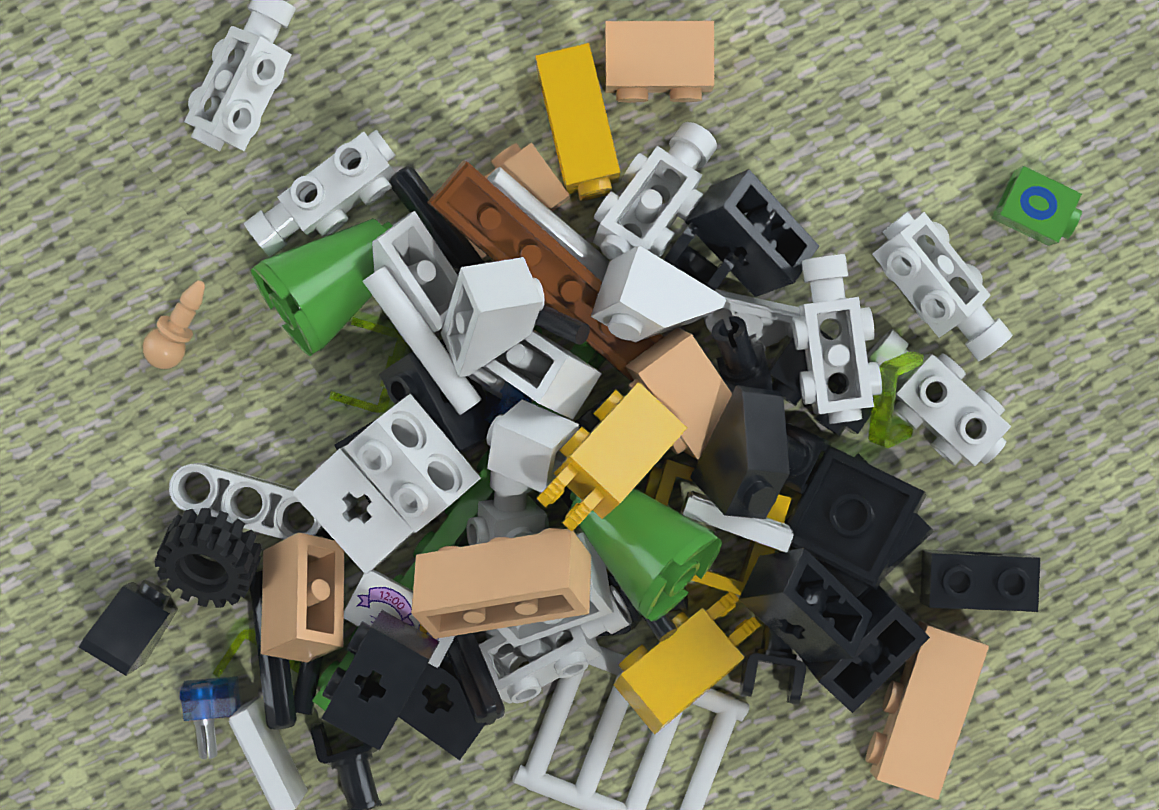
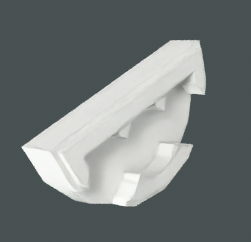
(765, 320)

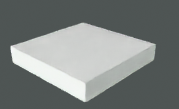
(268, 756)

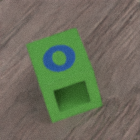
(1038, 207)

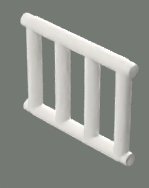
(583, 794)

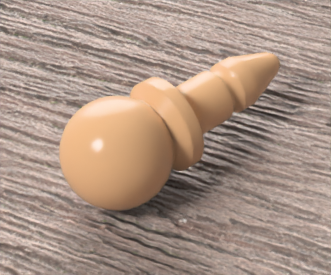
(166, 345)

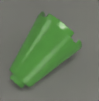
(320, 283)
(650, 551)

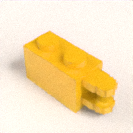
(615, 455)
(684, 666)

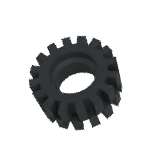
(214, 537)

